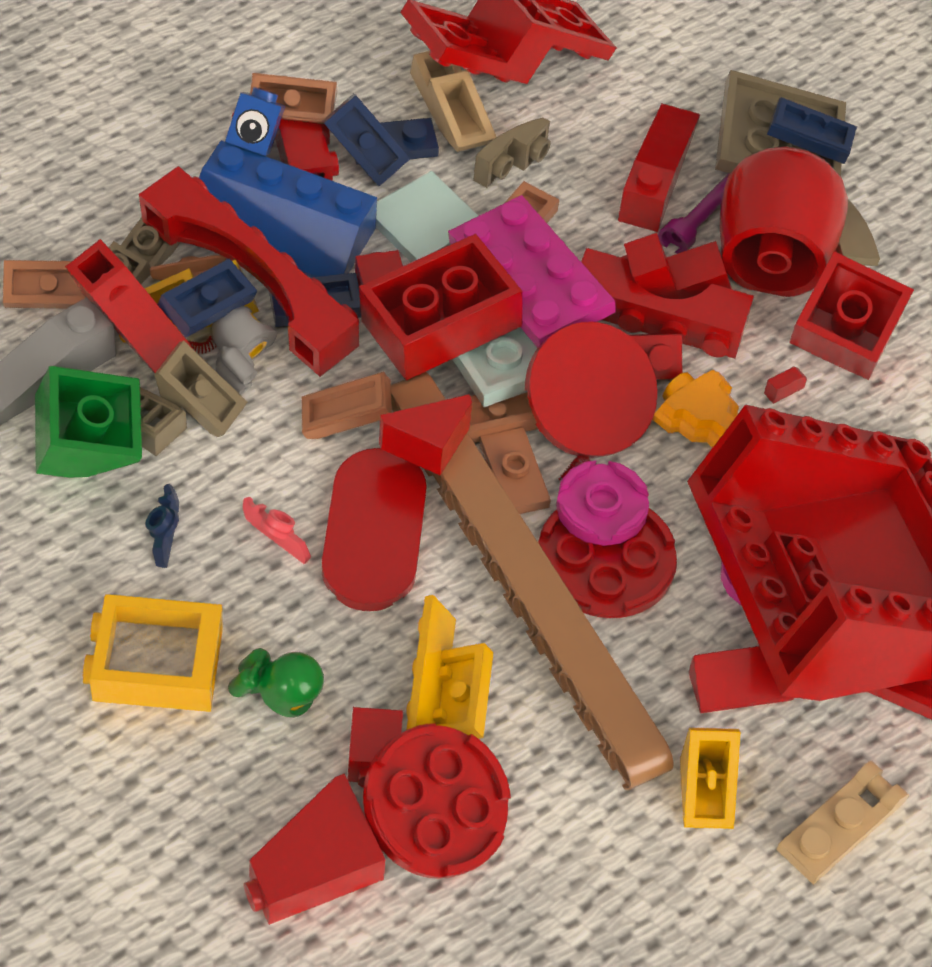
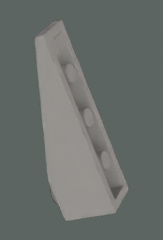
(71, 339)

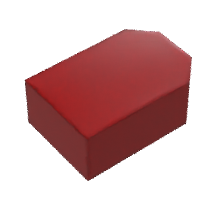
(785, 384)

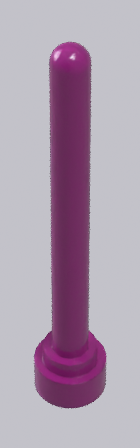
(683, 230)

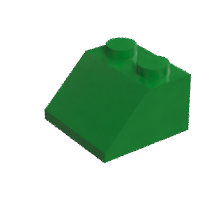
(86, 423)

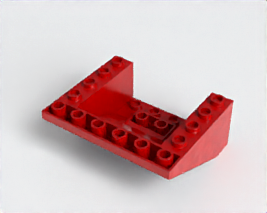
(825, 548)

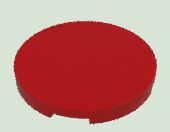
(591, 389)
(615, 577)
(436, 801)

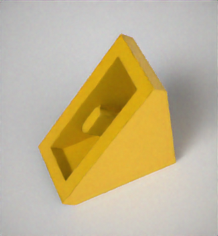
(709, 777)

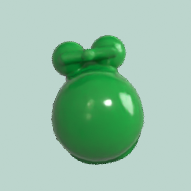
(284, 684)

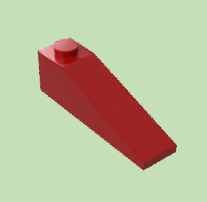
(657, 167)

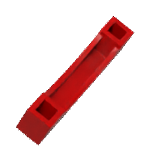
(186, 212)

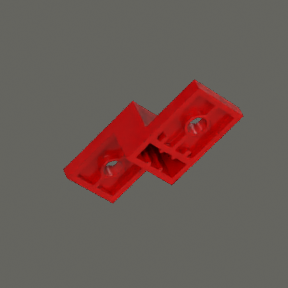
(506, 35)

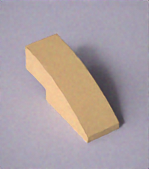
(452, 102)

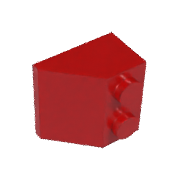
(850, 315)

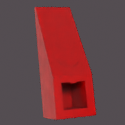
(125, 304)

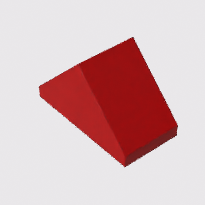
(427, 432)

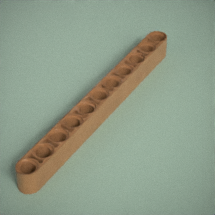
(546, 605)

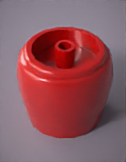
(781, 220)

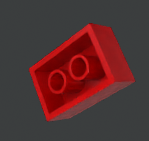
(441, 306)

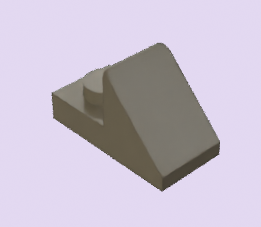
(199, 389)

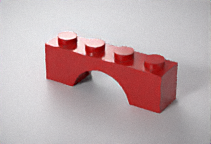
(706, 321)

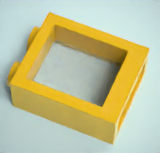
(154, 652)

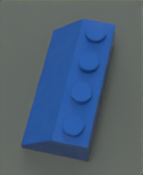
(295, 210)

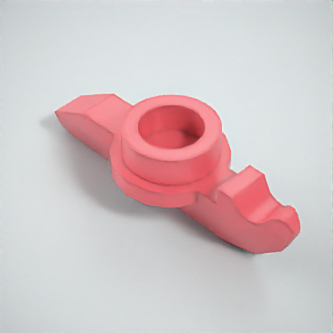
(278, 527)

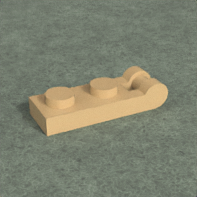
(841, 823)

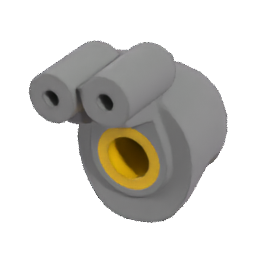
(240, 340)

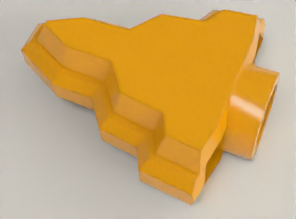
(697, 407)

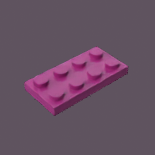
(552, 279)

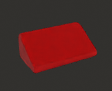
(733, 680)

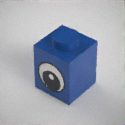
(255, 121)

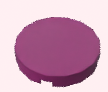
(602, 502)

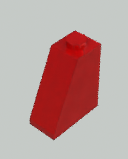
(315, 856)

